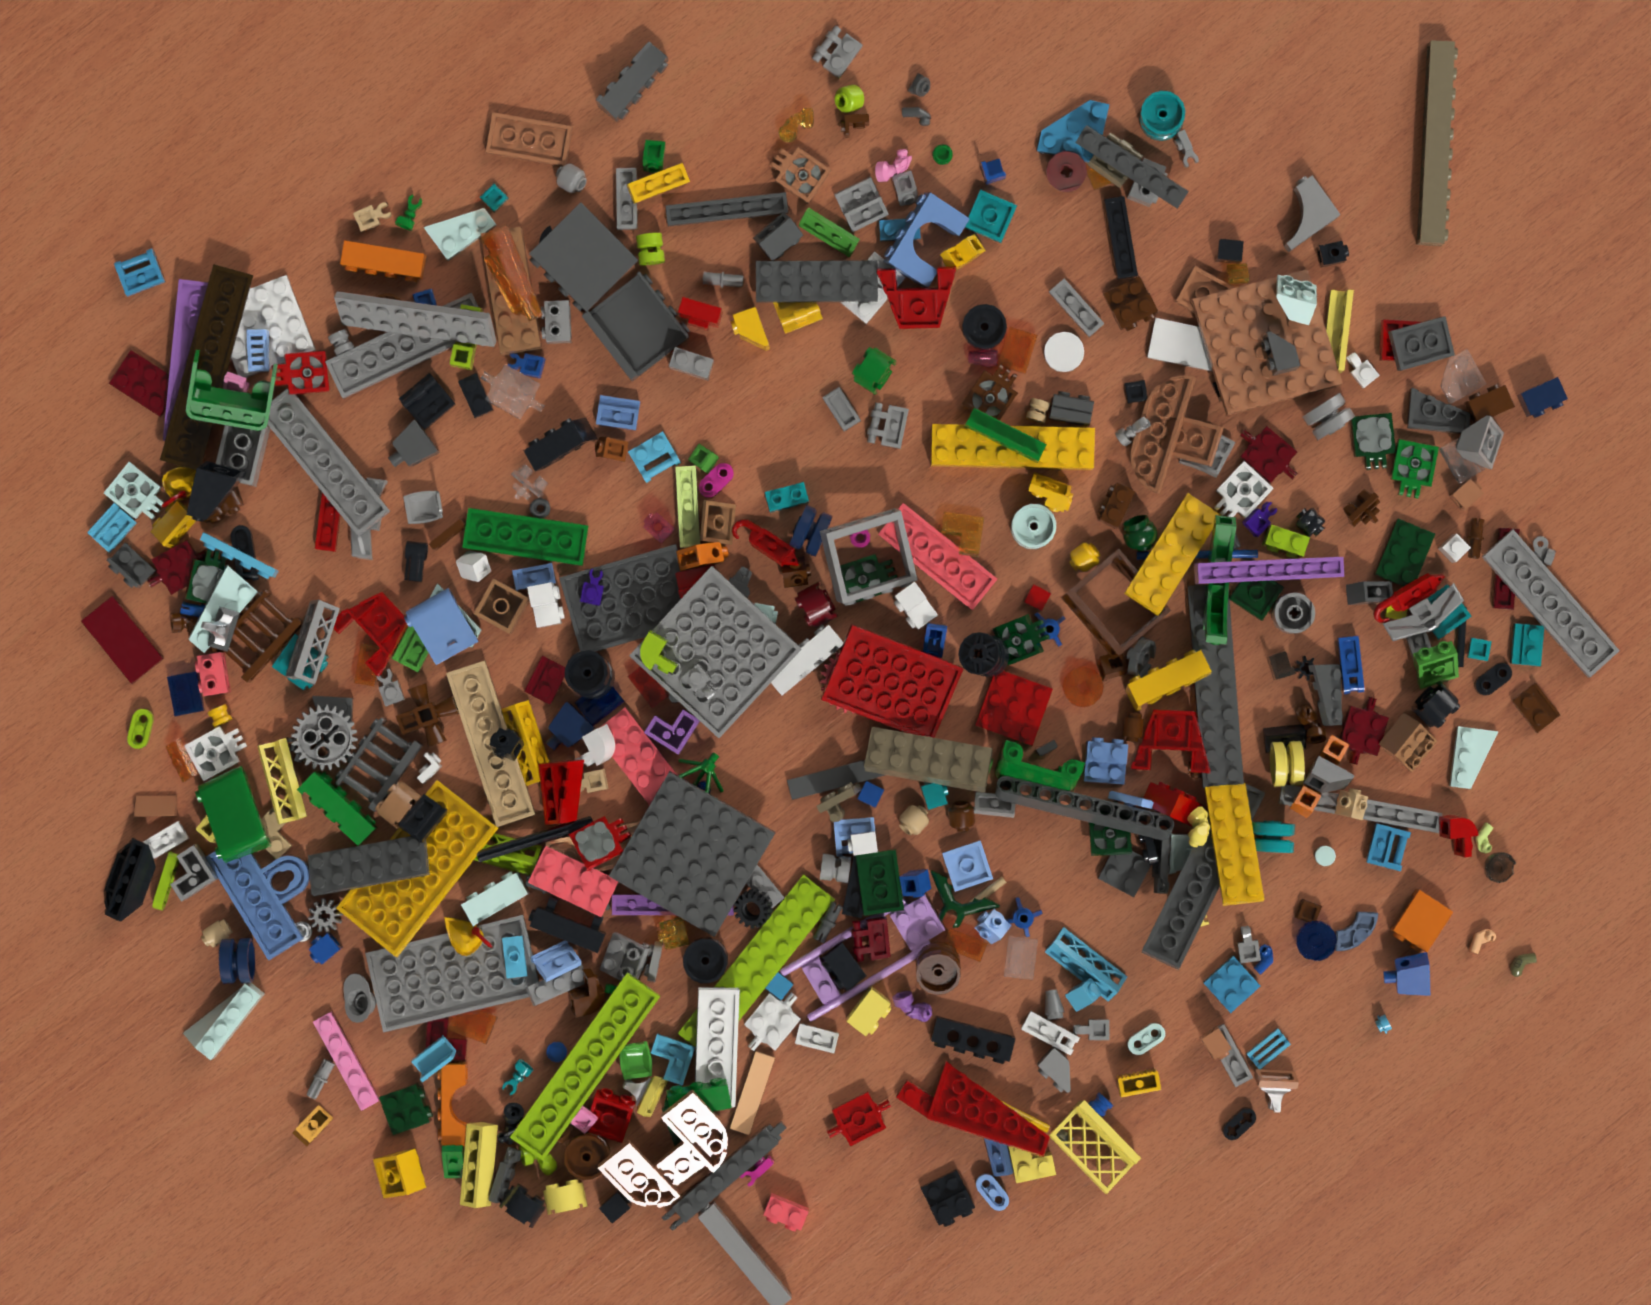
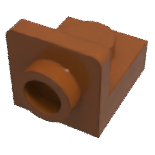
(611, 449)

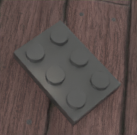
(1421, 343)

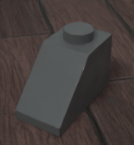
(1368, 592)

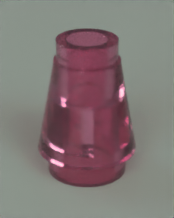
(984, 357)

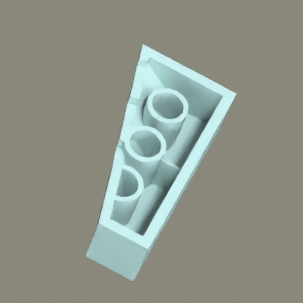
(220, 1024)

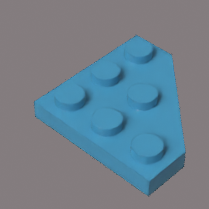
(1065, 131)

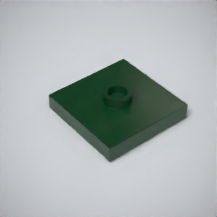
(1256, 596)

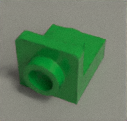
(653, 156)

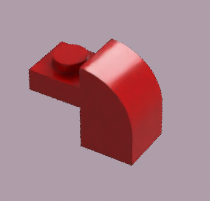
(1459, 830)

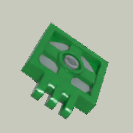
(1414, 466)

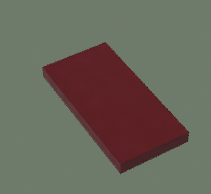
(122, 639)

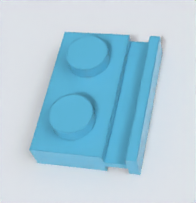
(112, 527)

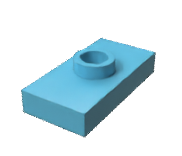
(514, 957)

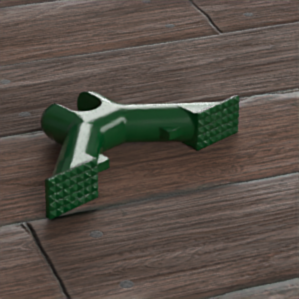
(961, 909)

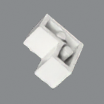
(545, 604)
(915, 606)

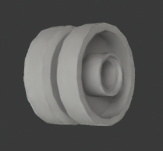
(1329, 417)

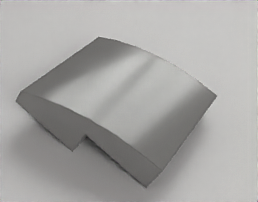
(861, 204)

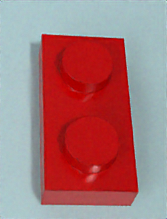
(915, 1098)

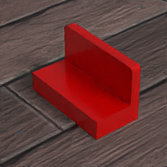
(687, 578)

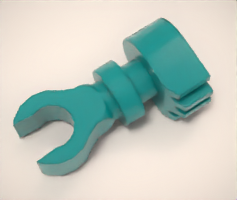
(523, 1069)

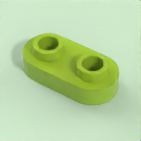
(137, 727)

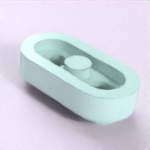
(1146, 1039)

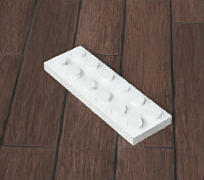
(717, 1036)

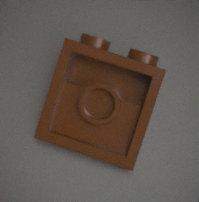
(1131, 304)

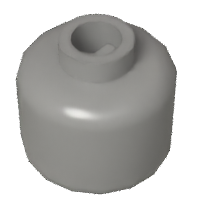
(571, 178)

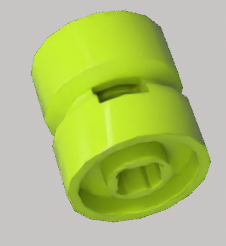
(648, 242)

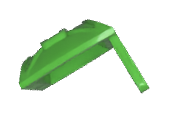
(636, 1060)

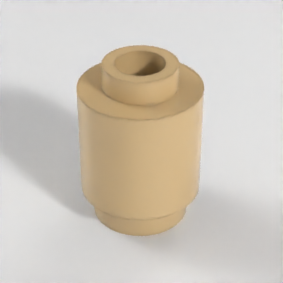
(216, 932)

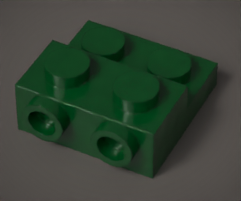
(406, 1108)

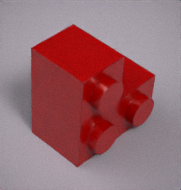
(1171, 802)

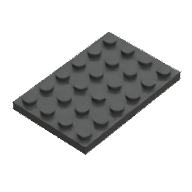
(633, 601)

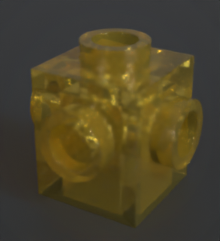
(673, 933)

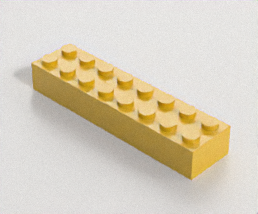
(1065, 449)

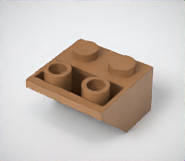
(1408, 742)

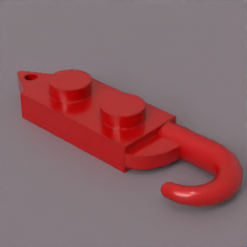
(767, 543)
(1409, 595)

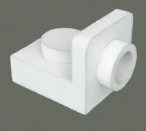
(427, 771)

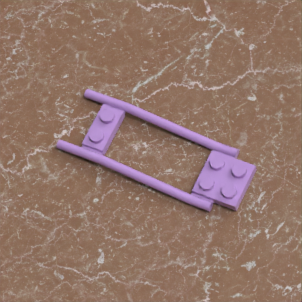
(916, 925)

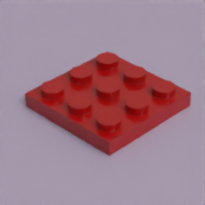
(1014, 707)

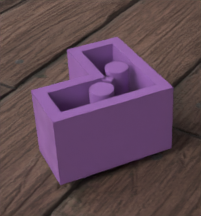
(673, 736)

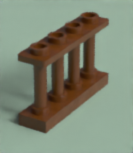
(278, 640)

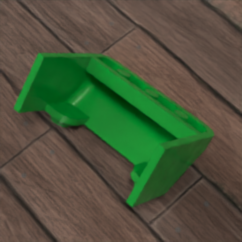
(229, 406)

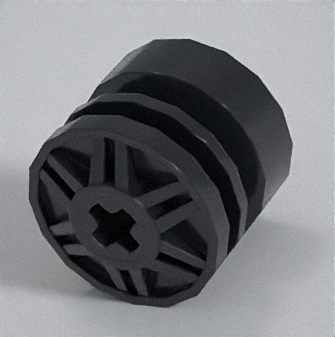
(994, 654)

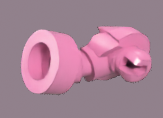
(885, 171)

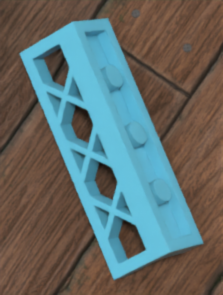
(1084, 967)

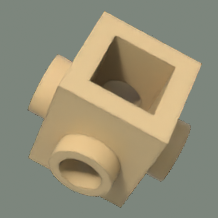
(1351, 804)

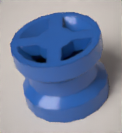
(1101, 1104)

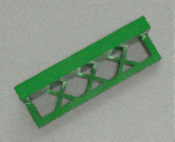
(1005, 435)

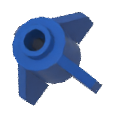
(1055, 624)
(1023, 911)

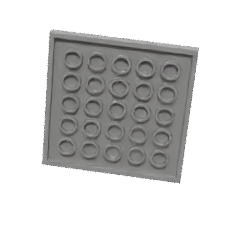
(730, 642)

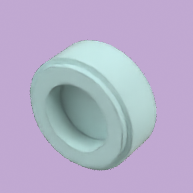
(1325, 855)

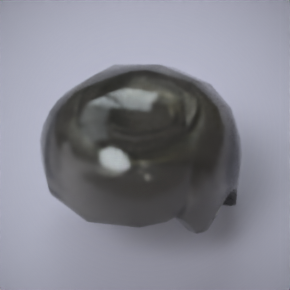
(1499, 867)

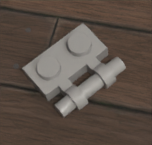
(841, 56)
(894, 425)

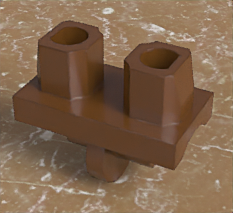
(1366, 509)

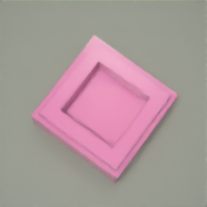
(584, 1119)

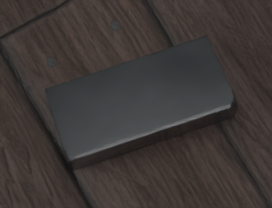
(1284, 734)

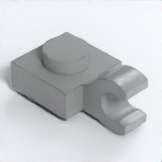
(1183, 143)
(698, 679)
(1249, 948)
(1096, 1029)

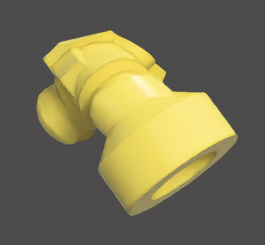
(1199, 819)

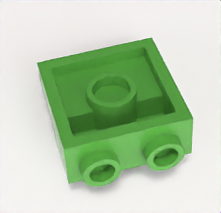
(1436, 664)

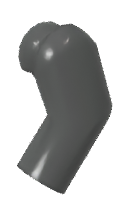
(919, 113)

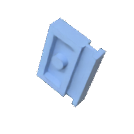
(556, 960)

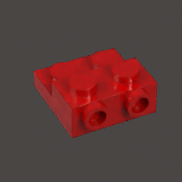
(612, 1114)

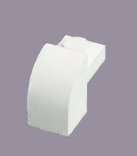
(600, 746)

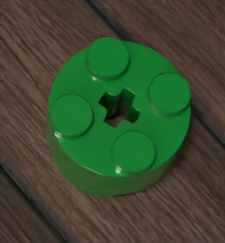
(874, 370)

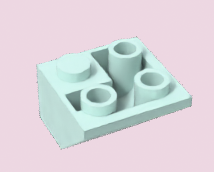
(1296, 298)

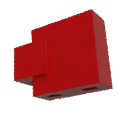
(700, 314)

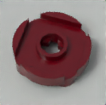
(1056, 165)

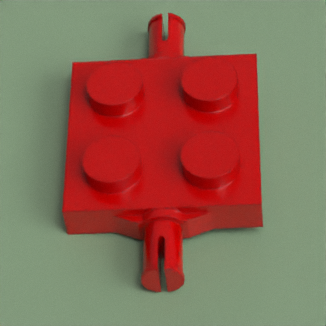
(859, 1118)

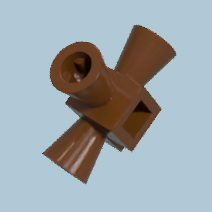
(426, 715)

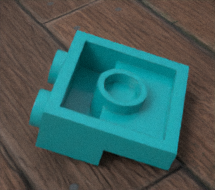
(283, 661)

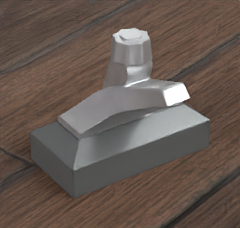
(222, 628)

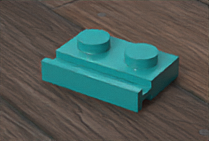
(1527, 644)

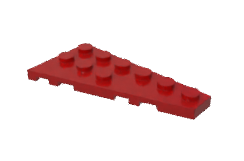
(974, 1110)

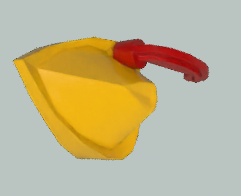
(178, 484)
(464, 936)

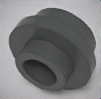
(540, 501)

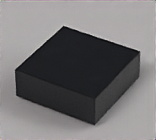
(1135, 391)

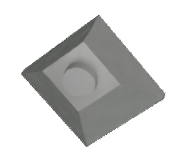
(1481, 442)

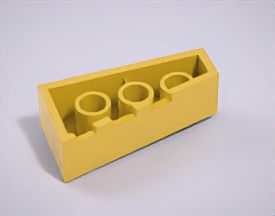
(1167, 679)

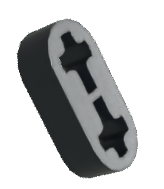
(1243, 1127)

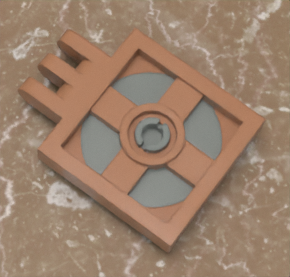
(800, 173)

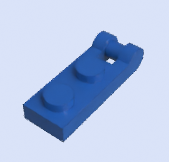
(1350, 664)

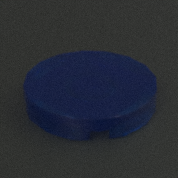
(1316, 940)

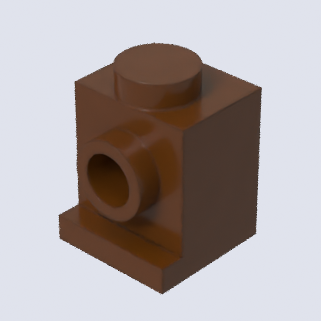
(1104, 666)

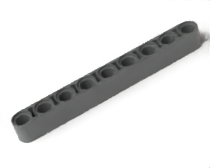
(1093, 804)

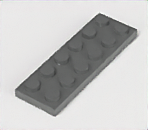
(816, 281)
(367, 865)

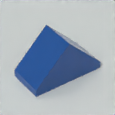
(934, 639)

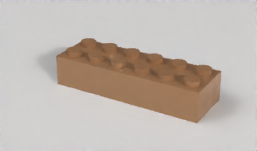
(514, 331)

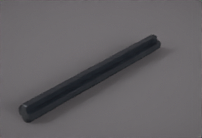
(532, 839)

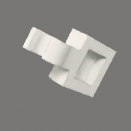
(1363, 372)

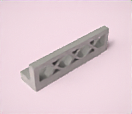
(306, 638)

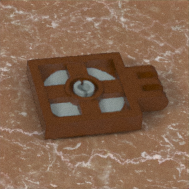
(992, 393)

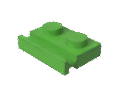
(411, 650)

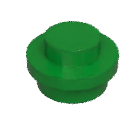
(942, 154)

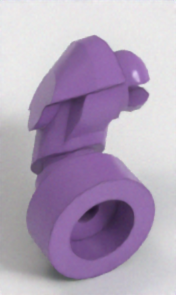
(919, 1011)

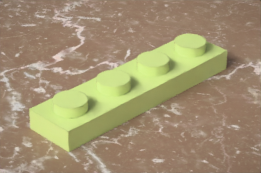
(687, 506)

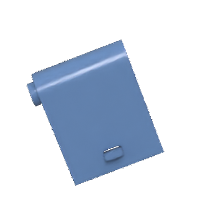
(440, 624)

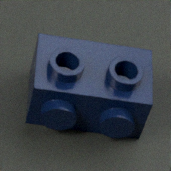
(1542, 397)

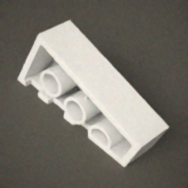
(811, 656)

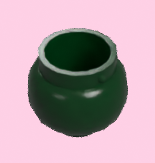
(1139, 533)

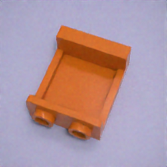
(1421, 921)

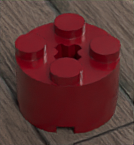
(816, 604)

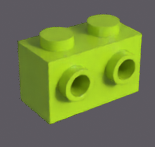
(1287, 541)

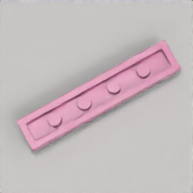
(346, 1061)

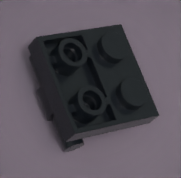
(427, 401)

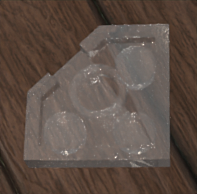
(1461, 377)

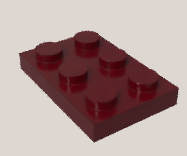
(142, 382)

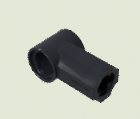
(415, 556)

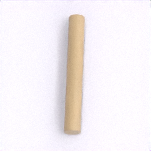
(989, 890)

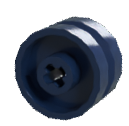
(810, 530)
(237, 960)

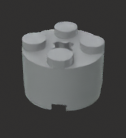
(1301, 605)

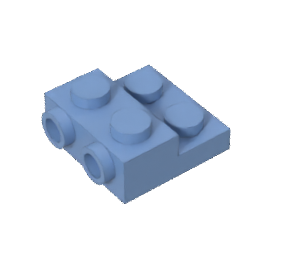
(1105, 761)

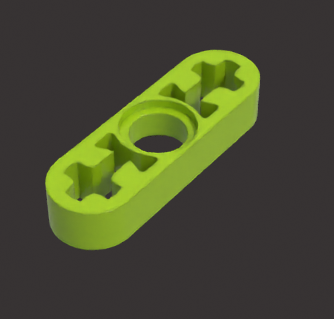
(166, 879)

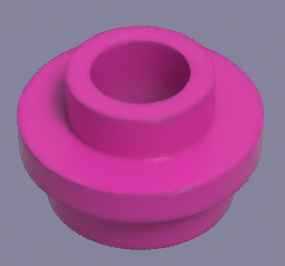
(860, 544)

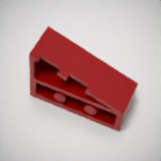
(561, 790)

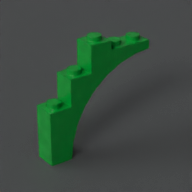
(1216, 602)

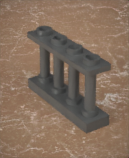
(399, 765)

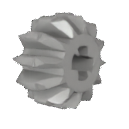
(322, 921)

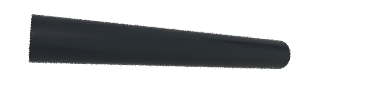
(1461, 643)

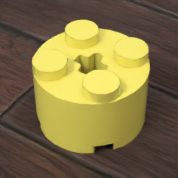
(564, 1197)

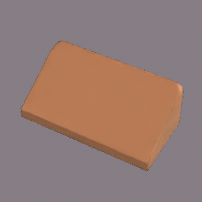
(155, 806)

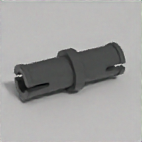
(827, 922)

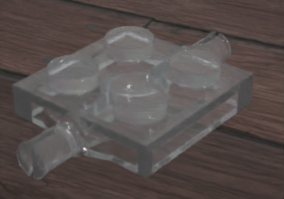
(512, 392)

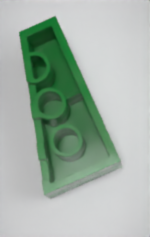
(338, 807)

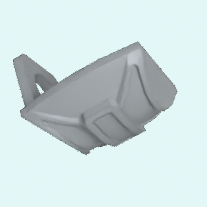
(423, 507)

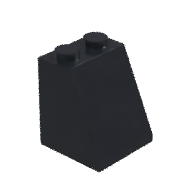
(211, 488)

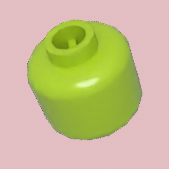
(849, 98)

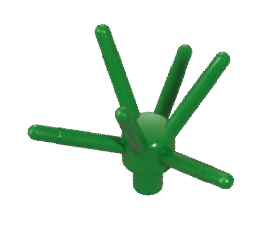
(707, 767)

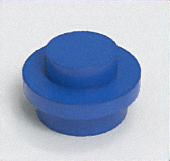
(556, 1051)

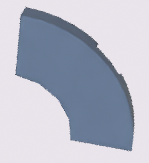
(1357, 932)

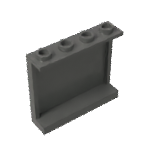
(582, 257)
(637, 326)

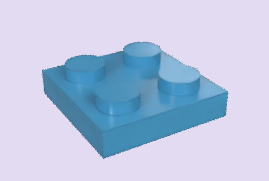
(1231, 984)

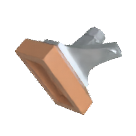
(1276, 1084)

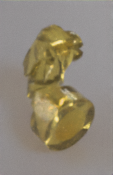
(789, 130)

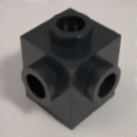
(506, 744)

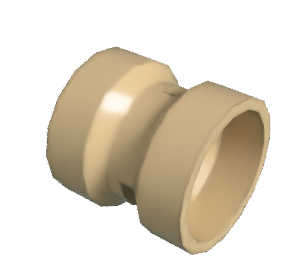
(1040, 406)

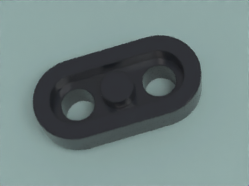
(1493, 678)
(1149, 853)

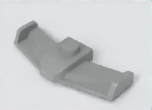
(361, 546)
(1425, 615)

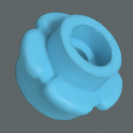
(1383, 1024)

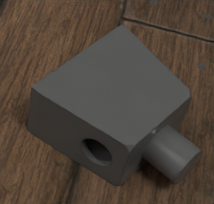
(412, 446)

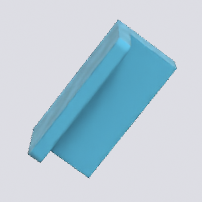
(434, 1058)

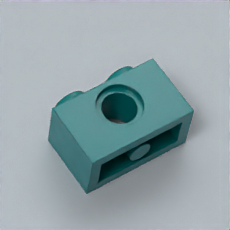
(787, 497)

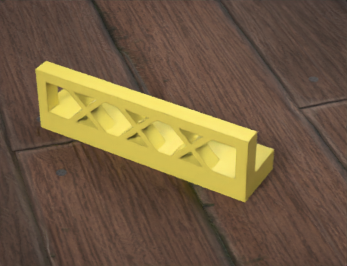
(1338, 324)
(289, 780)

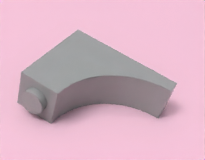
(1315, 211)

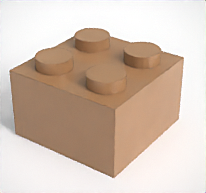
(502, 606)

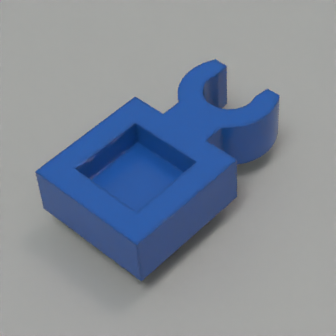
(530, 364)

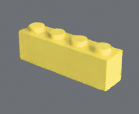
(478, 1164)

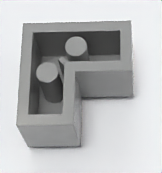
(198, 873)

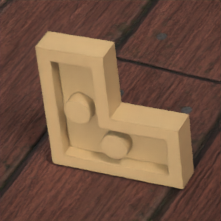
(279, 843)

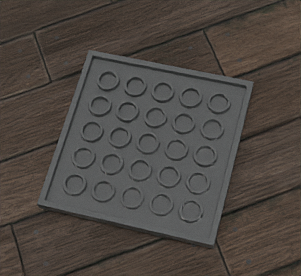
(692, 854)

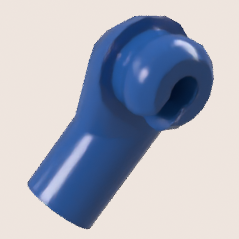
(1266, 956)

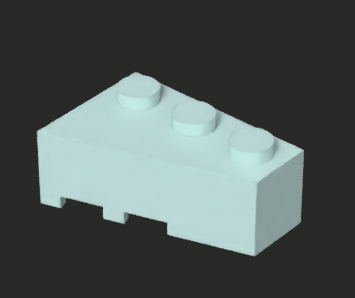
(494, 897)

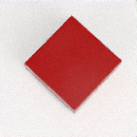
(1037, 597)

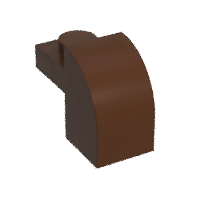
(587, 999)

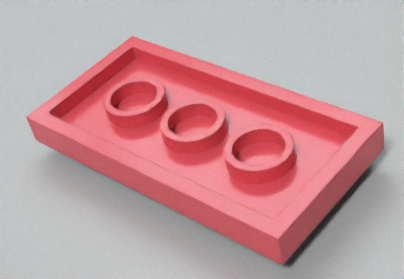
(572, 881)

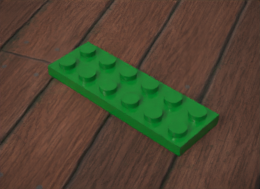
(525, 536)

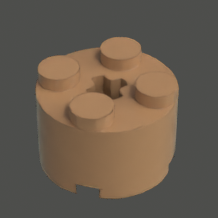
(398, 803)

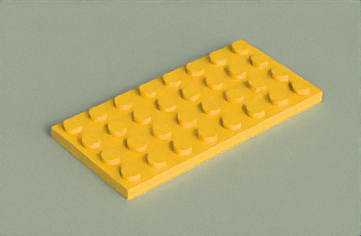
(399, 908)

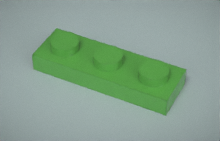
(829, 232)

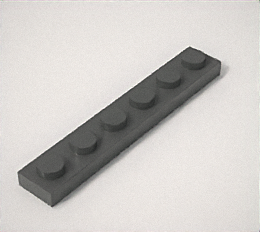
(1132, 166)
(726, 209)

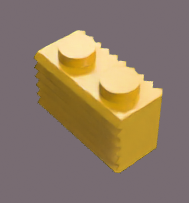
(1138, 1082)

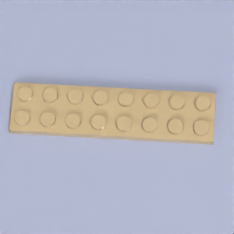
(481, 719)

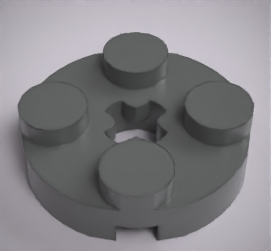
(1140, 657)

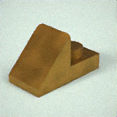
(312, 1125)

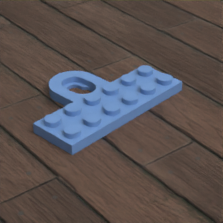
(259, 902)

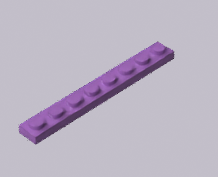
(1269, 570)

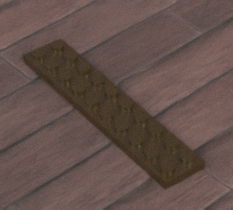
(215, 339)

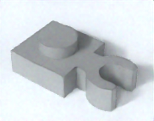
(391, 691)

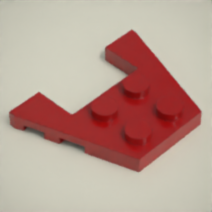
(918, 306)
(381, 622)
(1176, 732)

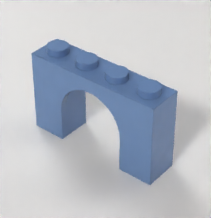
(902, 253)

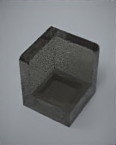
(1280, 666)

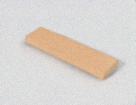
(752, 1093)

